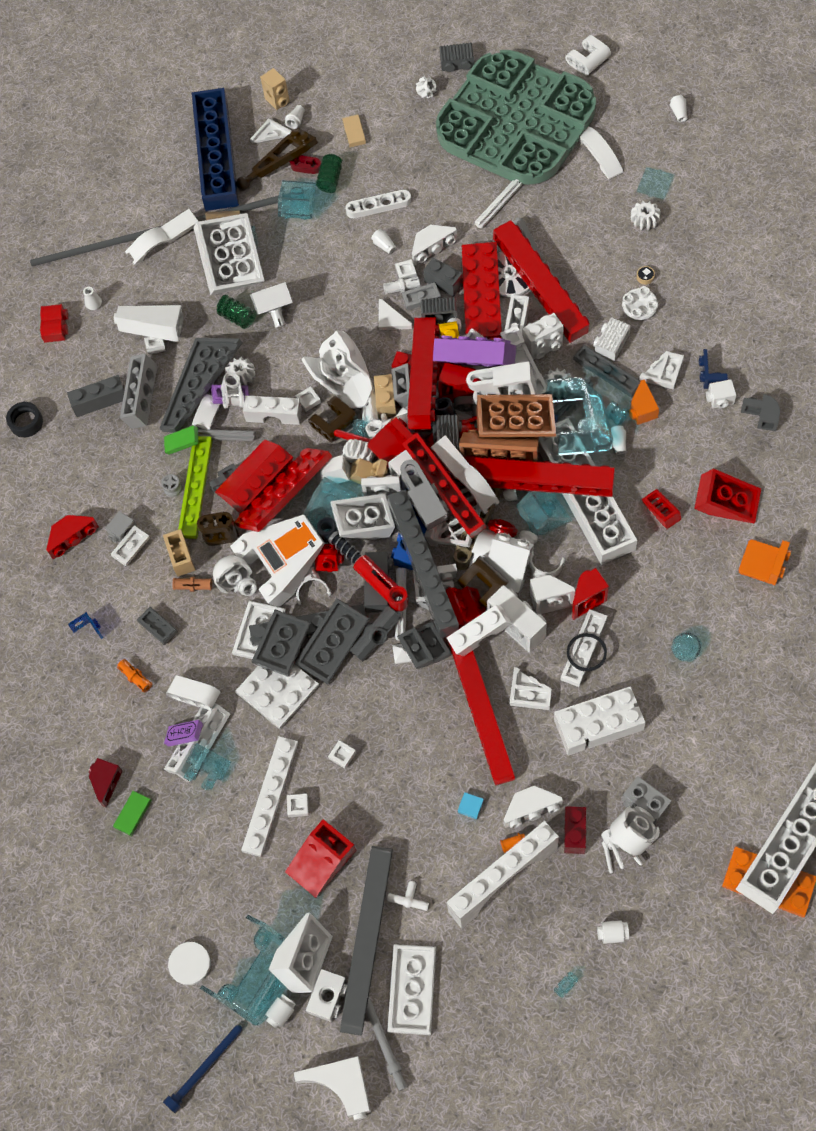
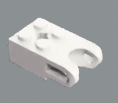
(503, 380)

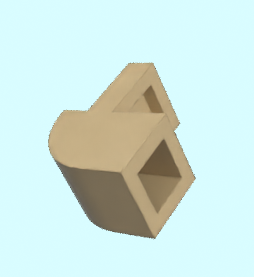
(364, 469)

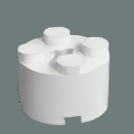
(634, 830)

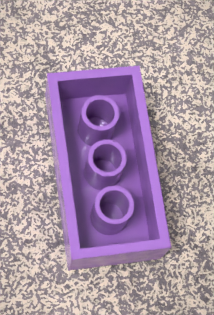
(474, 351)

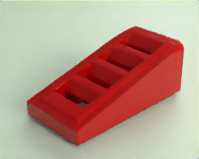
(668, 518)

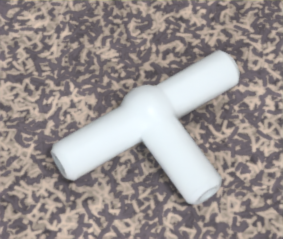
(408, 900)

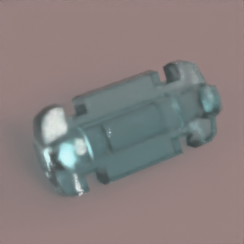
(565, 984)

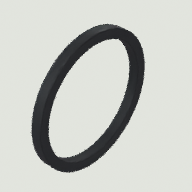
(592, 636)

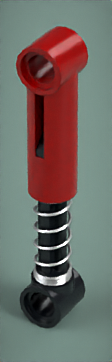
(364, 566)

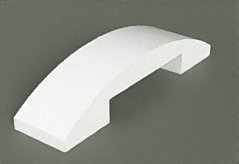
(602, 152)
(523, 355)

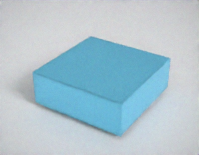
(470, 805)

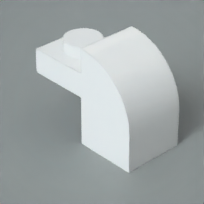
(482, 545)

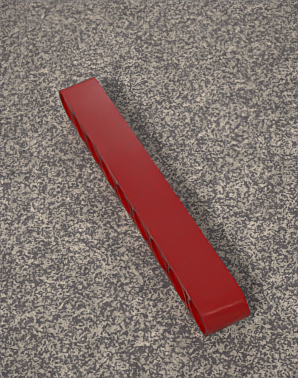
(483, 717)

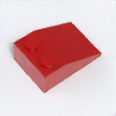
(727, 497)

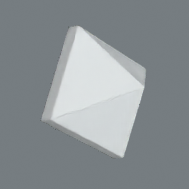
(400, 654)

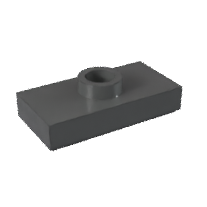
(157, 626)

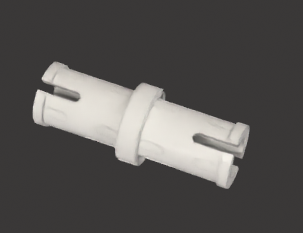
(401, 285)

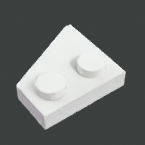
(664, 371)
(529, 692)

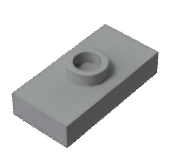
(413, 297)

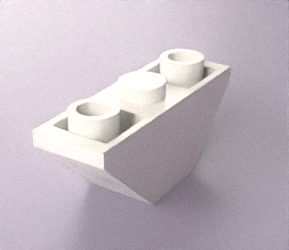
(432, 241)
(530, 805)

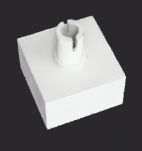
(271, 300)

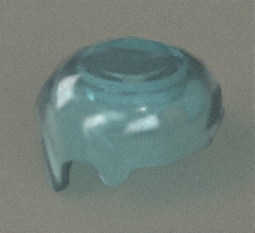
(686, 647)

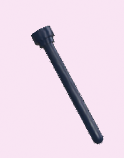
(174, 1101)

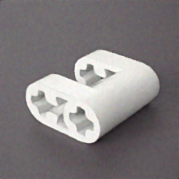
(598, 54)

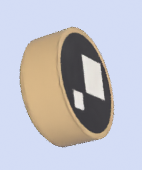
(645, 275)

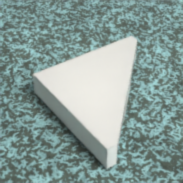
(269, 131)
(390, 319)

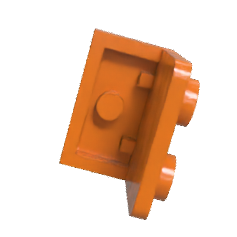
(764, 561)

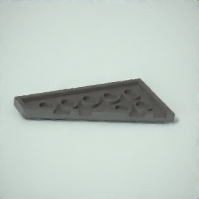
(202, 368)

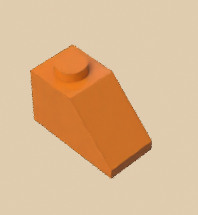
(643, 405)

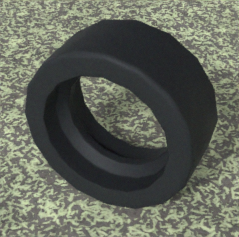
(18, 409)

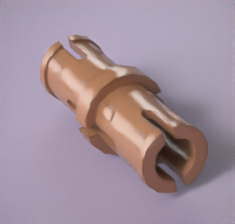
(192, 584)

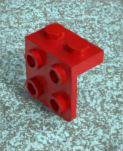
(389, 440)

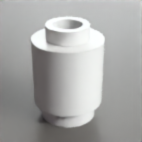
(613, 932)
(280, 1011)

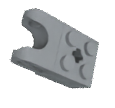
(423, 495)

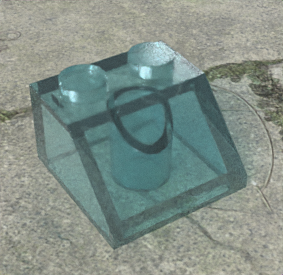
(296, 199)
(542, 512)

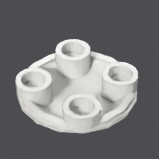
(640, 303)

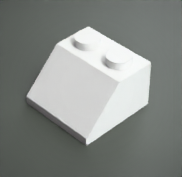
(550, 594)

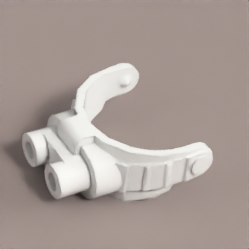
(535, 572)
(311, 575)

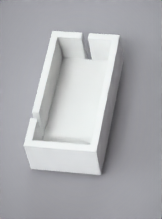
(599, 720)

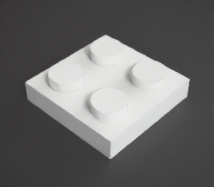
(374, 485)

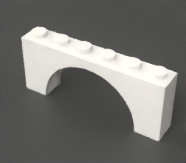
(532, 848)

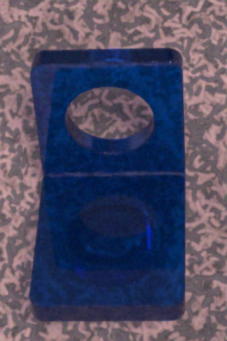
(86, 619)

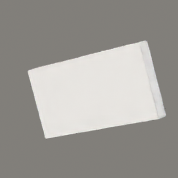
(412, 989)

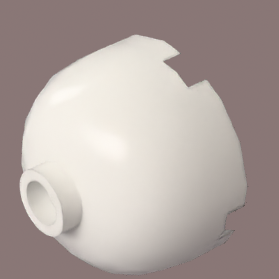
(229, 572)

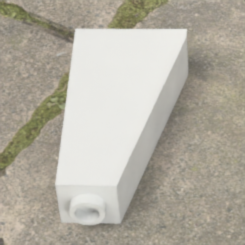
(151, 321)

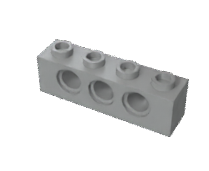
(138, 391)

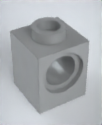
(119, 527)

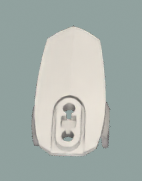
(343, 374)

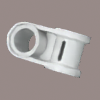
(232, 394)

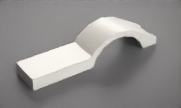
(167, 233)
(465, 473)

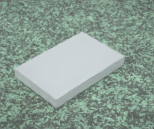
(254, 614)

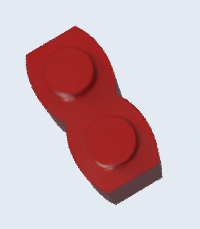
(53, 323)

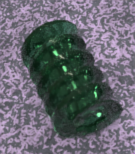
(329, 173)
(235, 312)

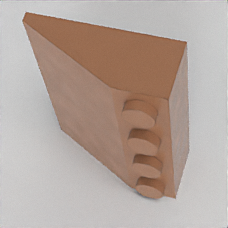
(515, 415)
(499, 447)

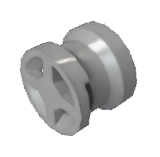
(167, 483)

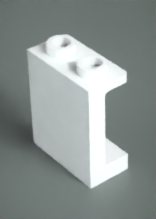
(510, 559)

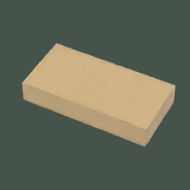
(353, 131)

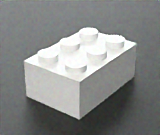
(526, 626)

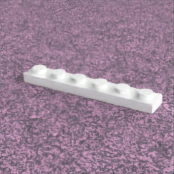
(269, 796)

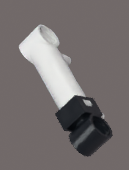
(443, 407)

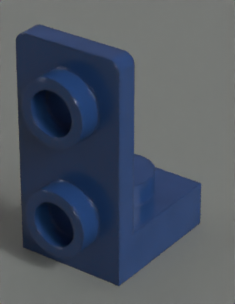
(707, 377)

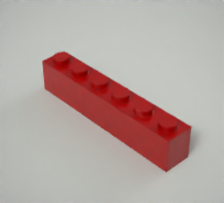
(445, 485)

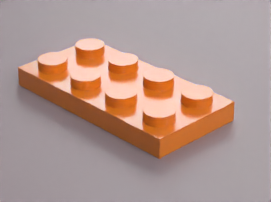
(797, 897)

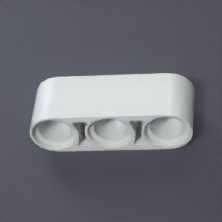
(193, 692)

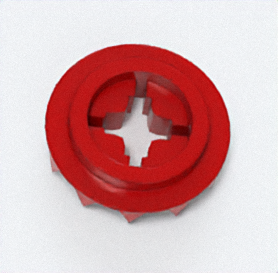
(502, 526)

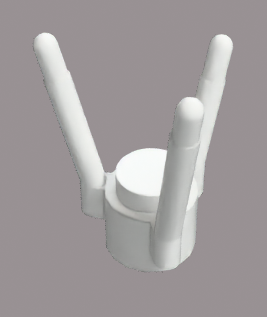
(607, 844)

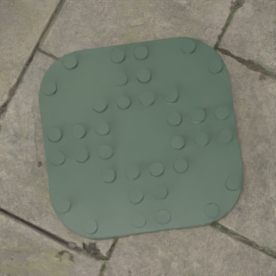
(516, 117)

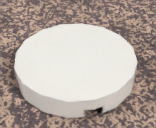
(189, 963)

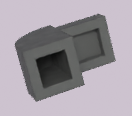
(766, 409)

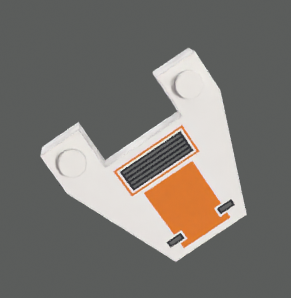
(285, 551)

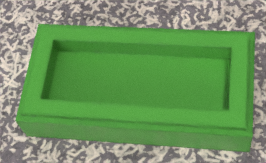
(181, 440)
(132, 813)

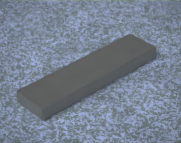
(607, 370)

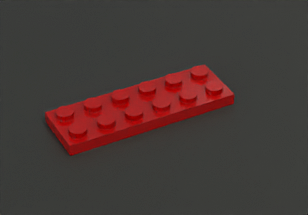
(481, 289)
(282, 489)

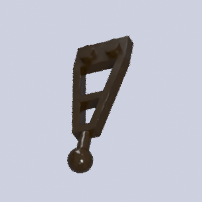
(297, 137)

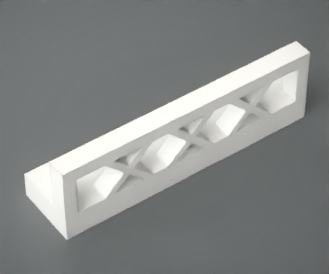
(212, 724)

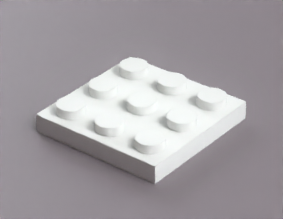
(275, 694)

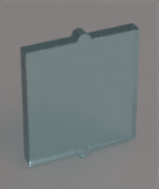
(655, 183)

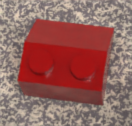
(590, 593)

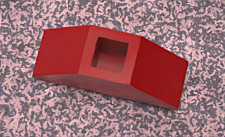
(69, 533)

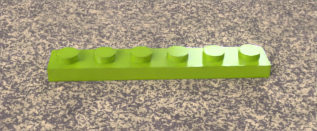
(195, 487)

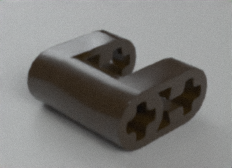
(342, 421)
(226, 527)
(487, 574)

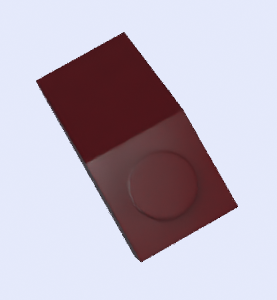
(104, 779)

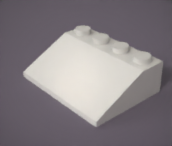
(228, 253)

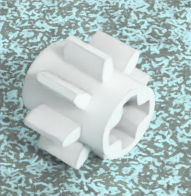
(426, 87)

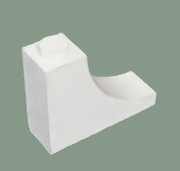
(345, 1080)

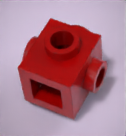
(329, 559)

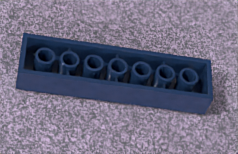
(214, 149)

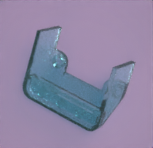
(594, 431)
(259, 985)

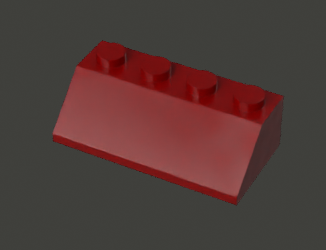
(254, 475)

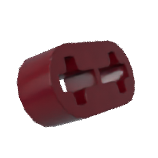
(305, 164)

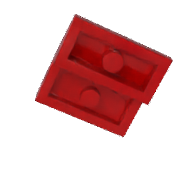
(465, 604)

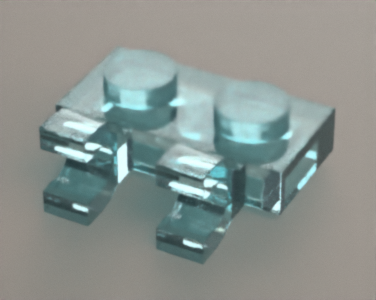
(207, 761)

